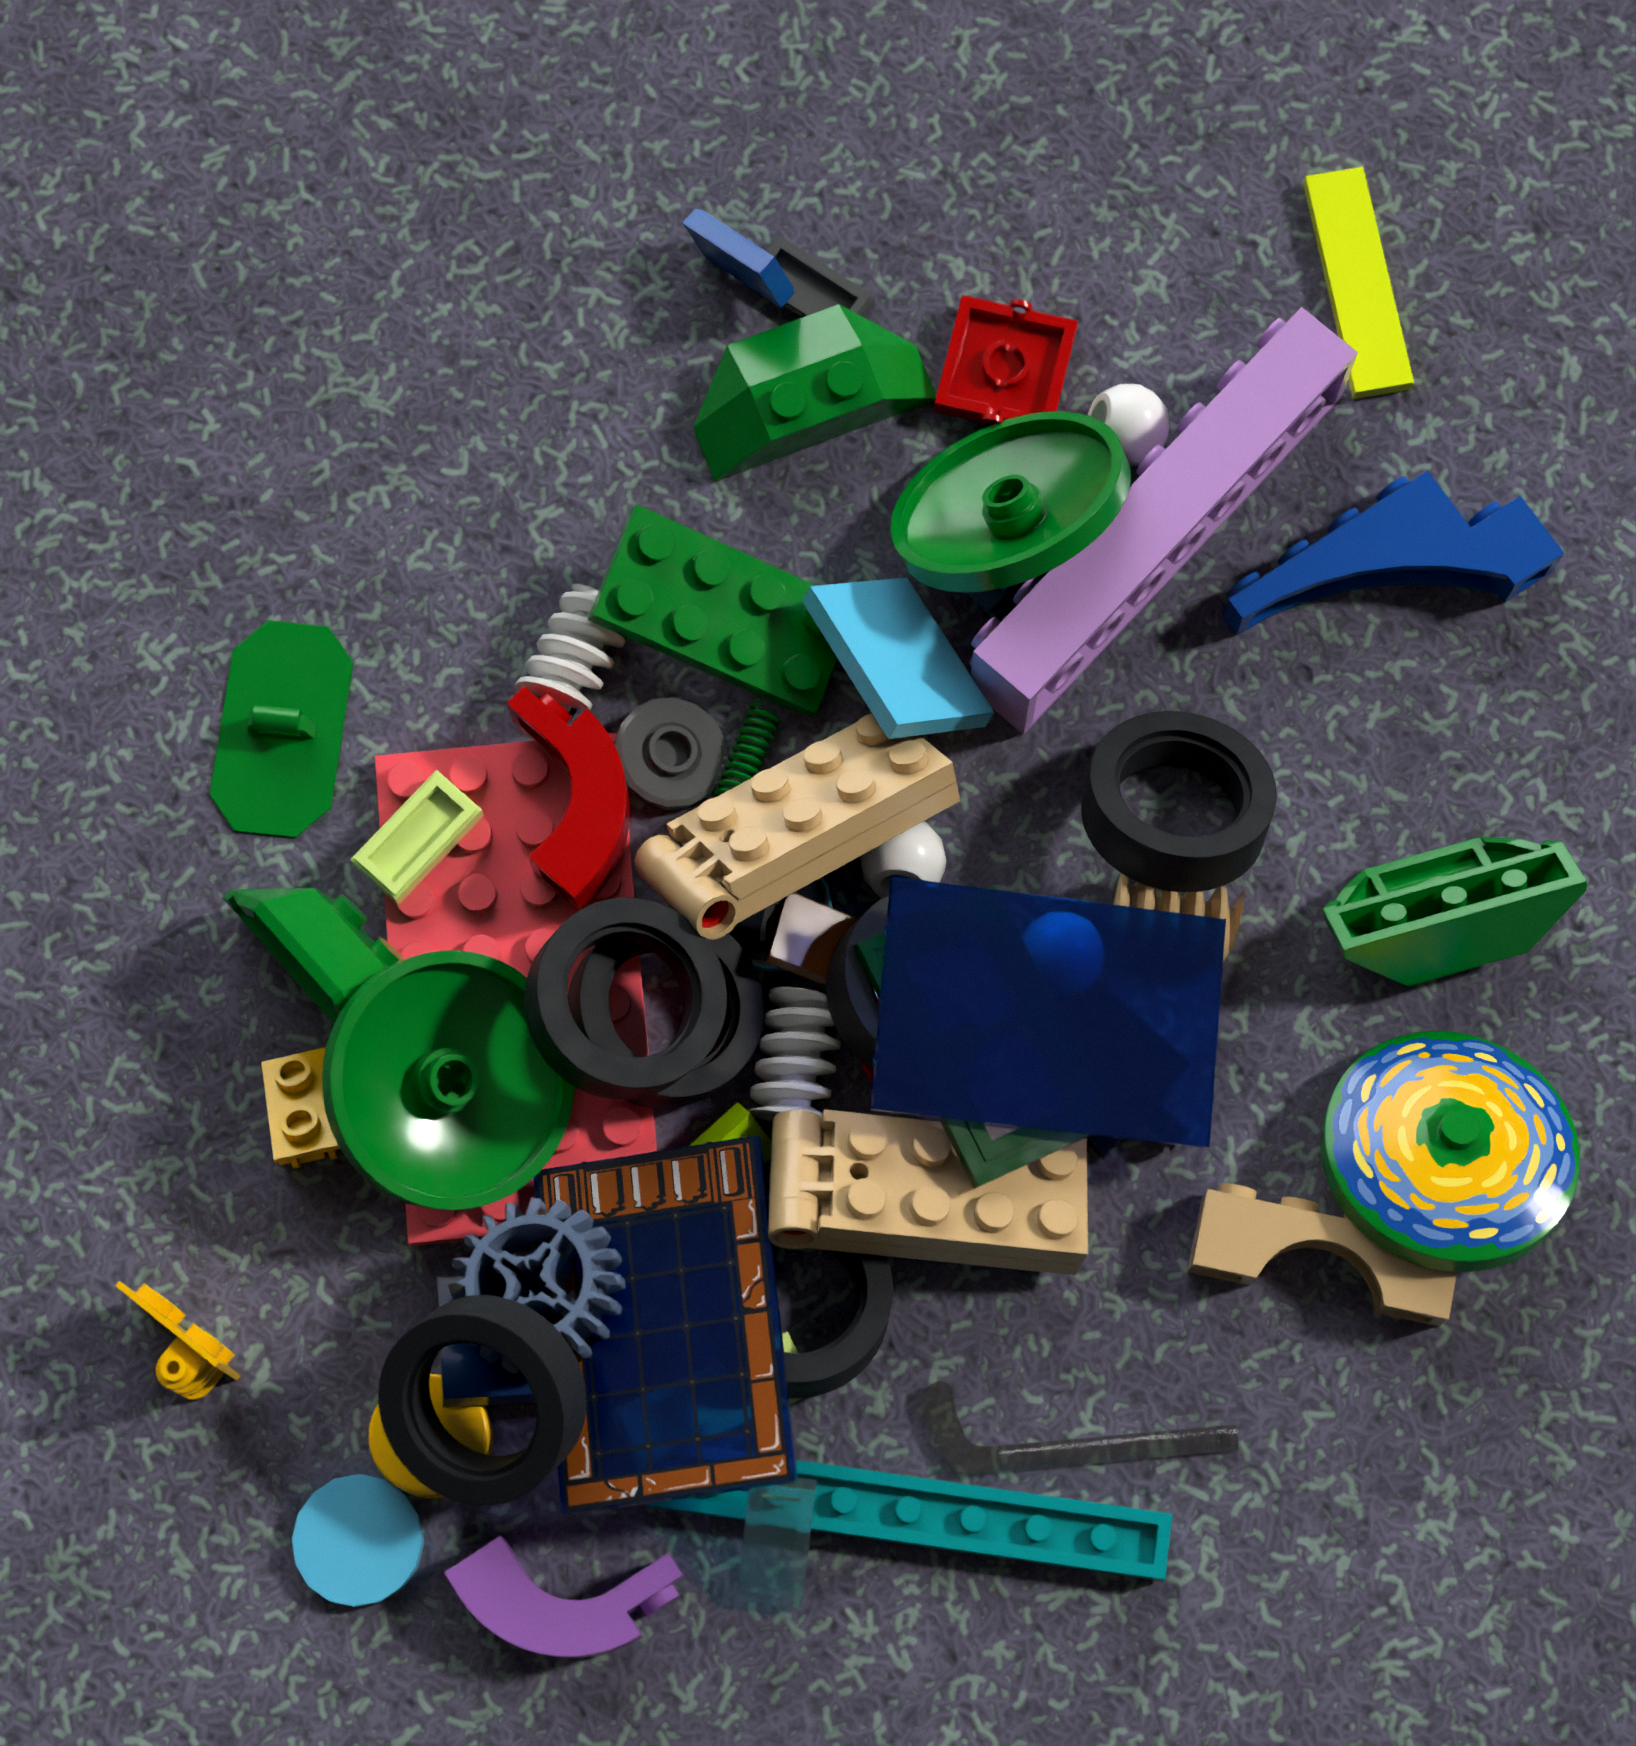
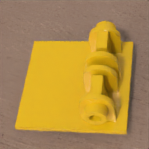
(297, 1109)
(194, 1358)

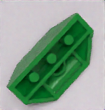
(805, 388)
(1454, 907)
(314, 940)

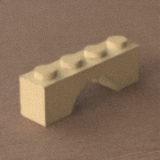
(1243, 1234)

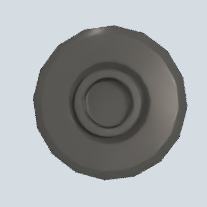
(671, 753)

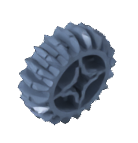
(548, 1264)

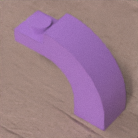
(521, 1613)

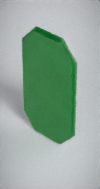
(281, 729)

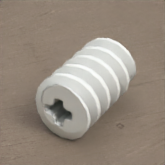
(570, 652)
(793, 1053)

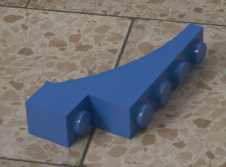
(1404, 540)

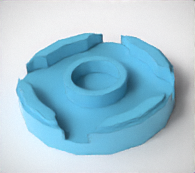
(357, 1540)

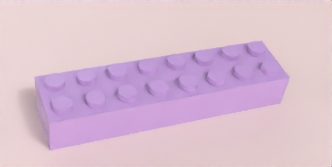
(1164, 520)

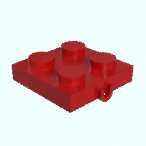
(1004, 361)

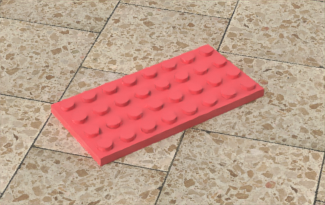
(496, 906)

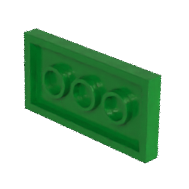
(714, 611)

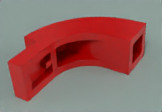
(594, 831)

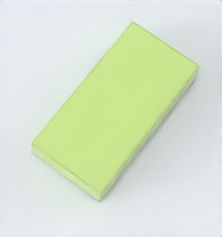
(417, 837)

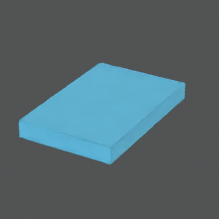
(897, 657)

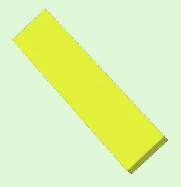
(1358, 281)

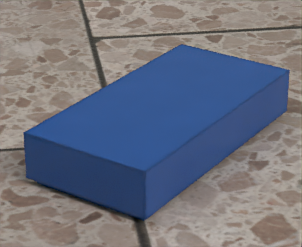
(739, 257)

